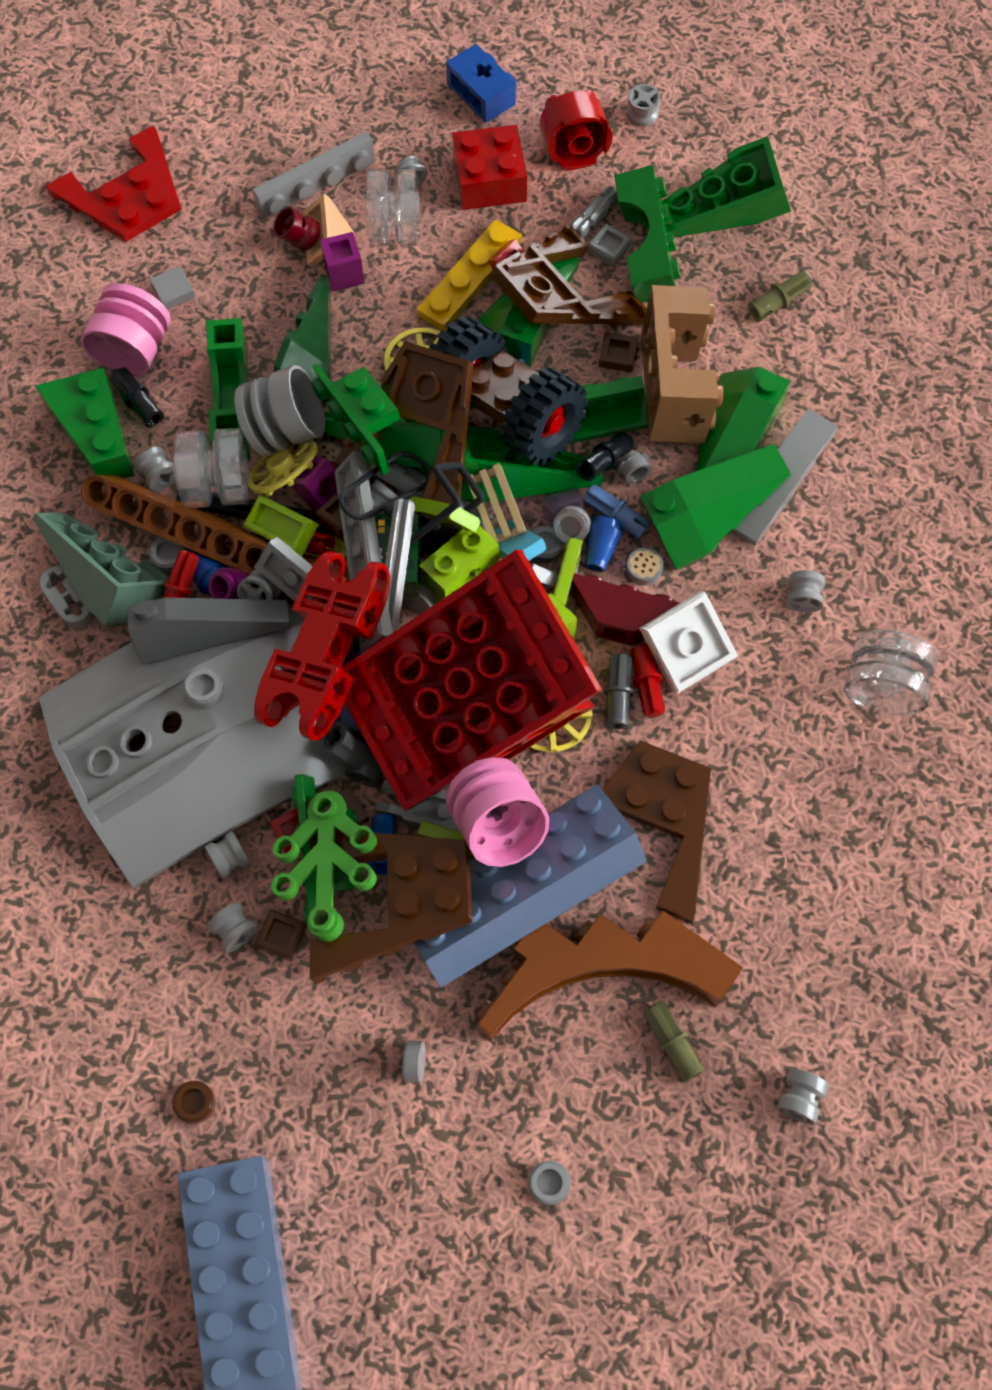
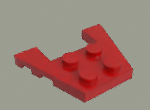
(132, 199)

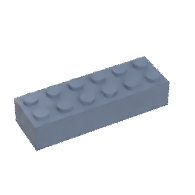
(581, 854)
(238, 1277)

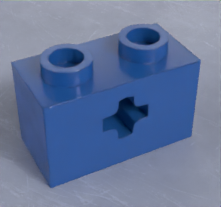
(481, 83)

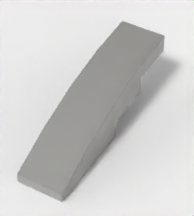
(799, 453)

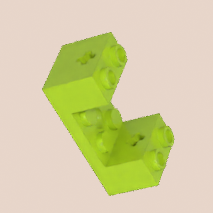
(464, 559)

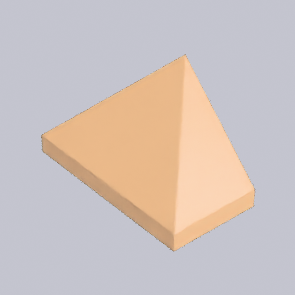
(331, 224)

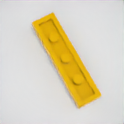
(465, 278)

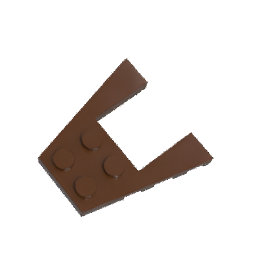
(546, 295)
(435, 393)
(673, 798)
(425, 899)

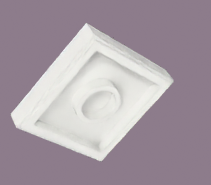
(688, 642)

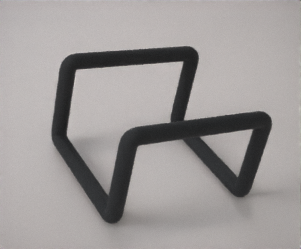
(428, 526)

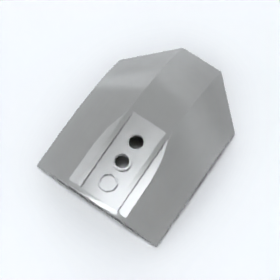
(185, 783)

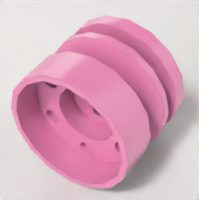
(125, 329)
(497, 812)

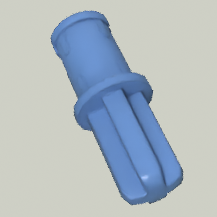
(612, 507)

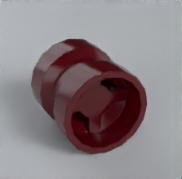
(299, 229)

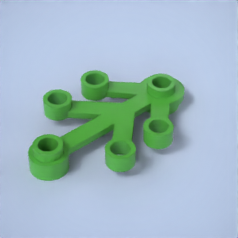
(323, 858)

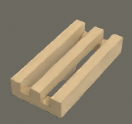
(485, 477)

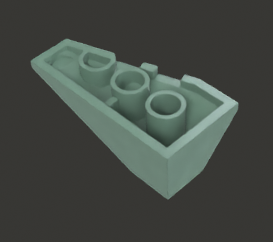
(98, 570)

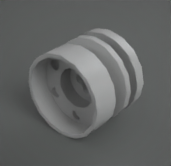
(279, 411)

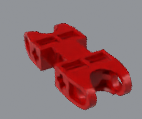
(315, 662)

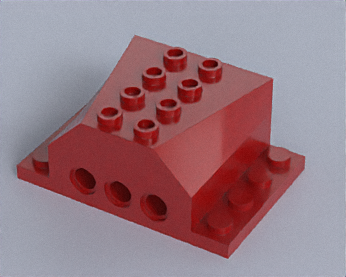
(469, 681)

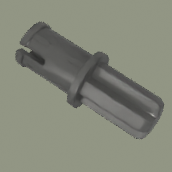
(618, 691)

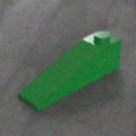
(747, 412)
(524, 478)
(707, 504)

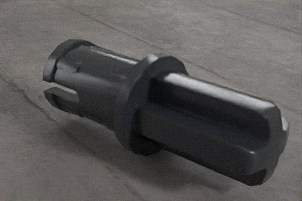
(136, 397)

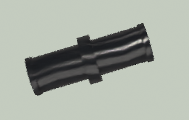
(605, 456)

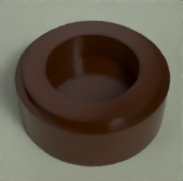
(194, 1102)

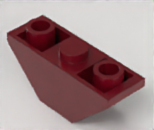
(617, 610)

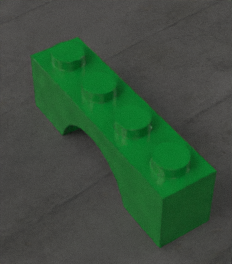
(641, 203)
(229, 368)

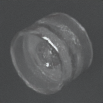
(393, 207)
(891, 672)

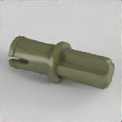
(779, 296)
(673, 1041)

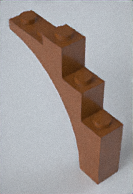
(664, 954)

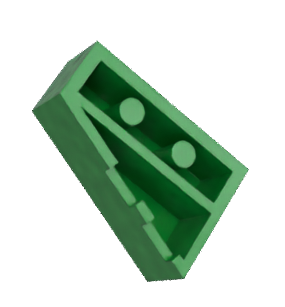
(90, 420)

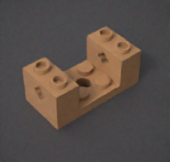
(678, 400)

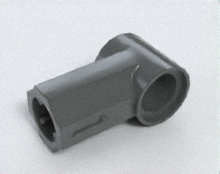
(353, 753)

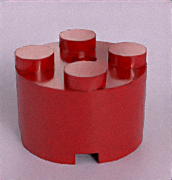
(575, 129)

